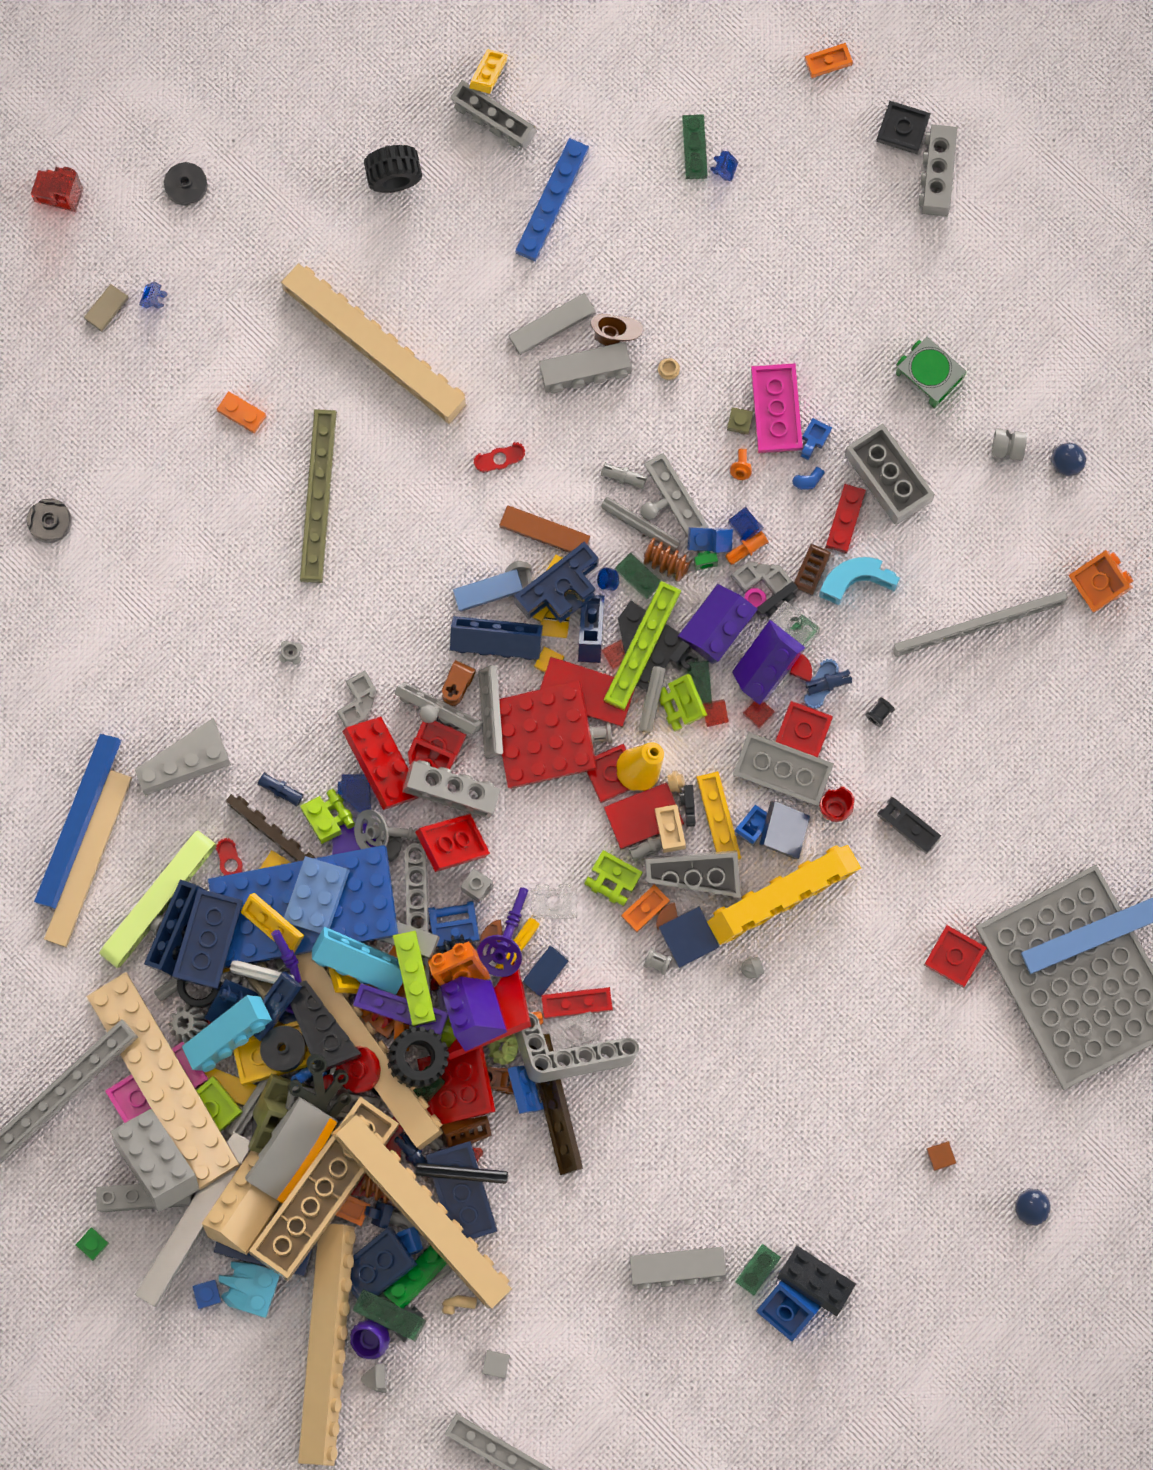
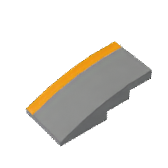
(291, 1149)

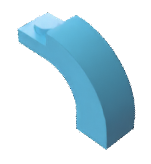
(854, 571)

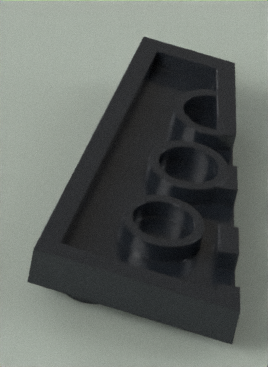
(321, 1030)

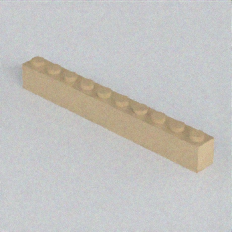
(373, 343)
(401, 1100)
(421, 1211)
(327, 1346)

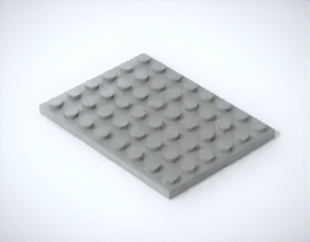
(1088, 1006)

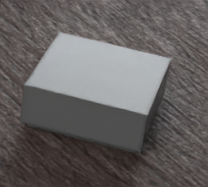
(496, 1364)

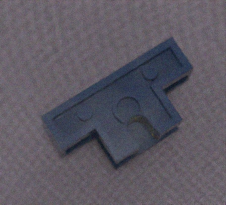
(561, 587)

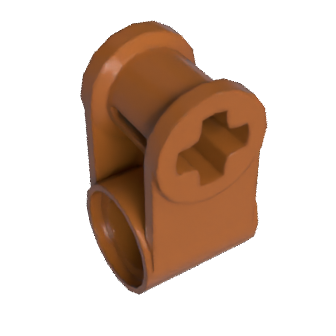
(459, 680)
(500, 1080)

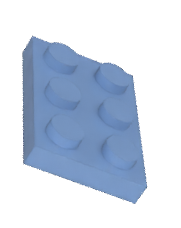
(316, 895)

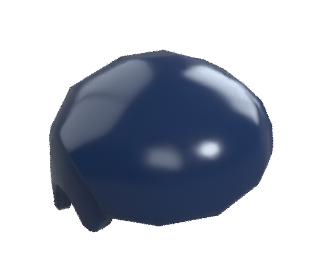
(1068, 459)
(1032, 1207)

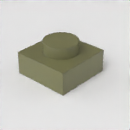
(740, 421)

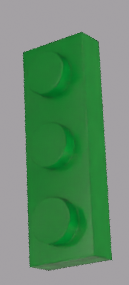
(412, 1283)

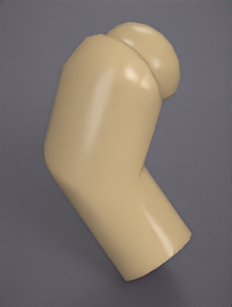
(458, 1301)

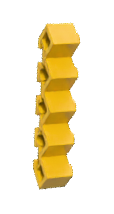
(783, 893)

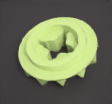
(508, 1051)

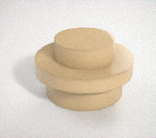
(668, 369)
(676, 781)

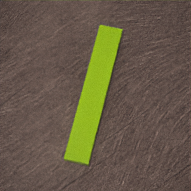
(642, 645)

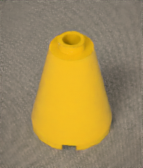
(640, 766)

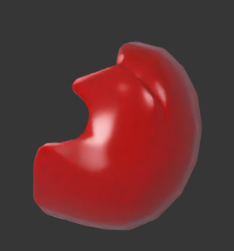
(837, 804)

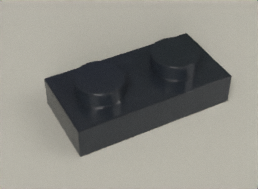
(770, 606)

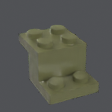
(270, 1110)

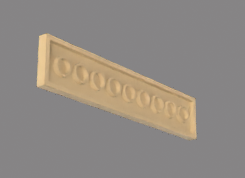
(165, 1082)

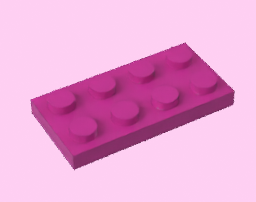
(776, 408)
(129, 1098)

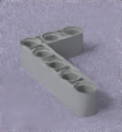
(570, 1056)

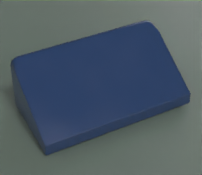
(545, 971)

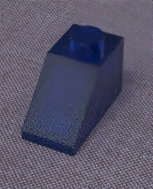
(355, 792)

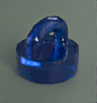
(608, 579)

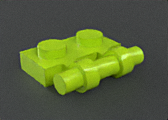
(686, 699)
(321, 820)
(617, 872)

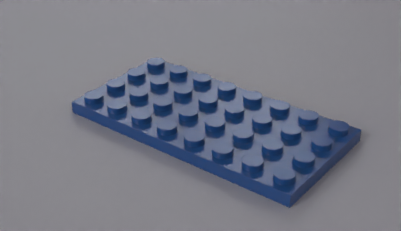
(362, 913)

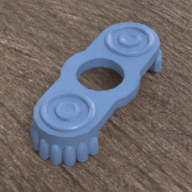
(816, 700)

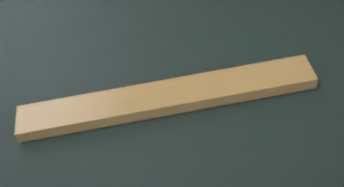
(88, 858)

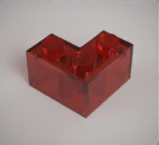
(58, 188)

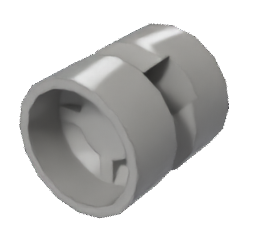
(1009, 444)

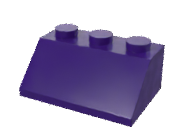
(717, 623)
(767, 662)
(473, 1011)

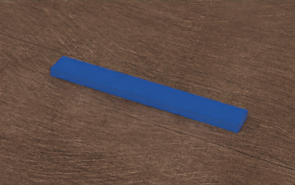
(77, 821)

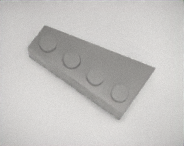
(184, 760)
(699, 872)

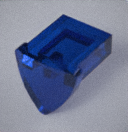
(745, 524)

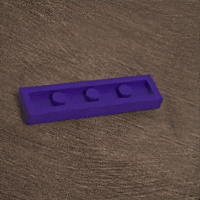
(394, 1008)

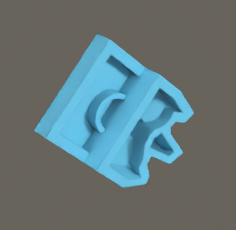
(250, 1288)

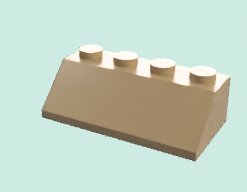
(240, 1211)

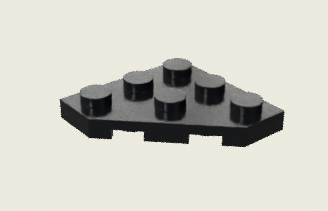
(664, 648)

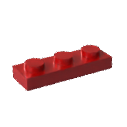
(845, 518)
(577, 1002)

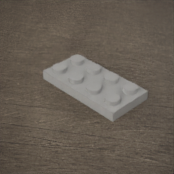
(783, 769)

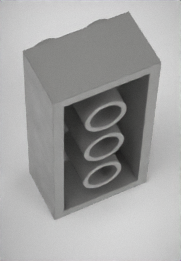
(889, 474)
(155, 1160)

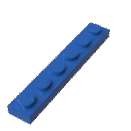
(552, 199)

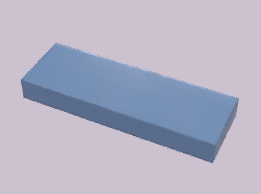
(488, 590)

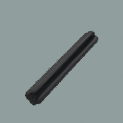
(461, 1173)

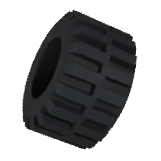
(392, 168)
(431, 1043)

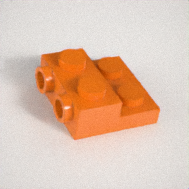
(1101, 580)
(456, 963)

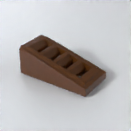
(820, 552)
(451, 1131)

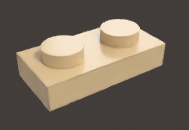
(670, 828)

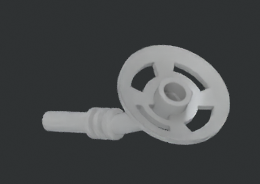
(377, 831)

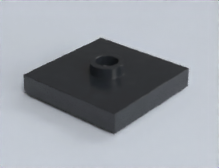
(903, 127)

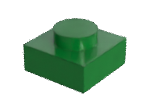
(705, 560)
(92, 1244)

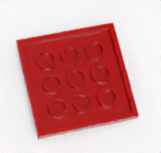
(545, 735)

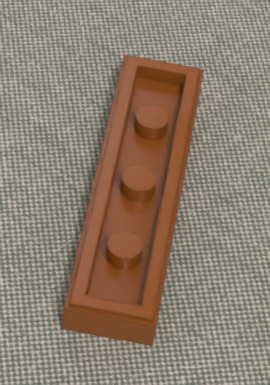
(542, 529)

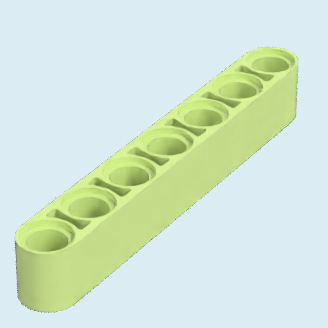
(156, 899)

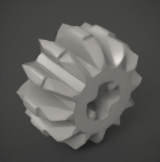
(184, 1015)

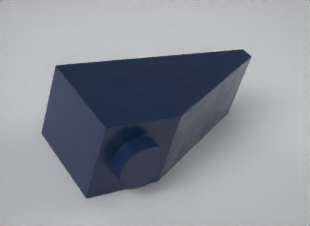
(591, 630)

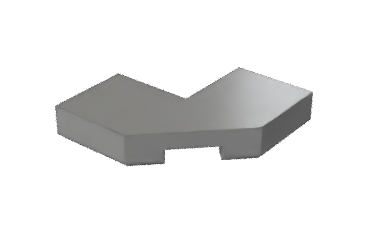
(752, 573)
(364, 693)

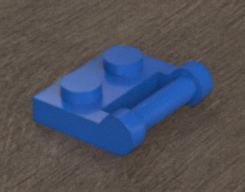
(445, 930)
(524, 1091)

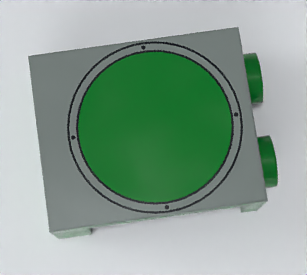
(931, 370)

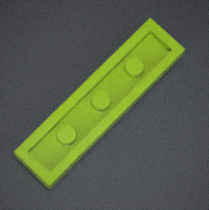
(414, 978)

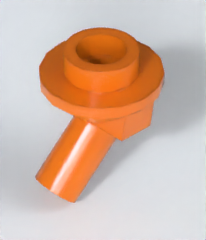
(741, 467)

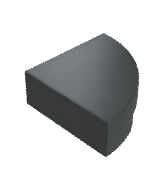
(393, 847)

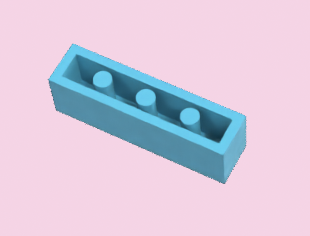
(357, 960)
(227, 1033)

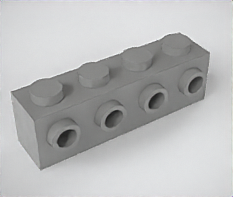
(494, 115)

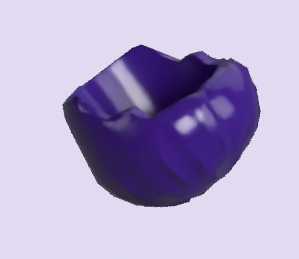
(369, 1339)

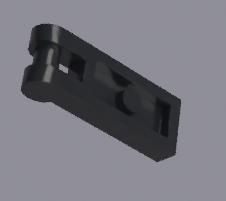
(909, 825)

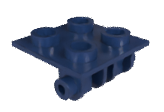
(227, 996)

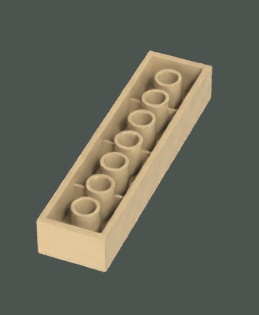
(316, 1199)

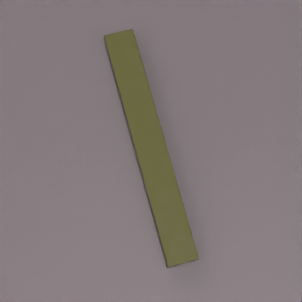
(318, 496)

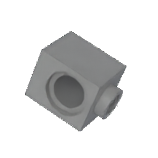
(477, 885)

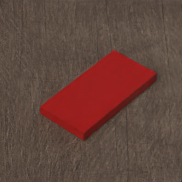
(594, 689)

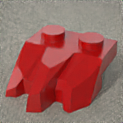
(436, 745)

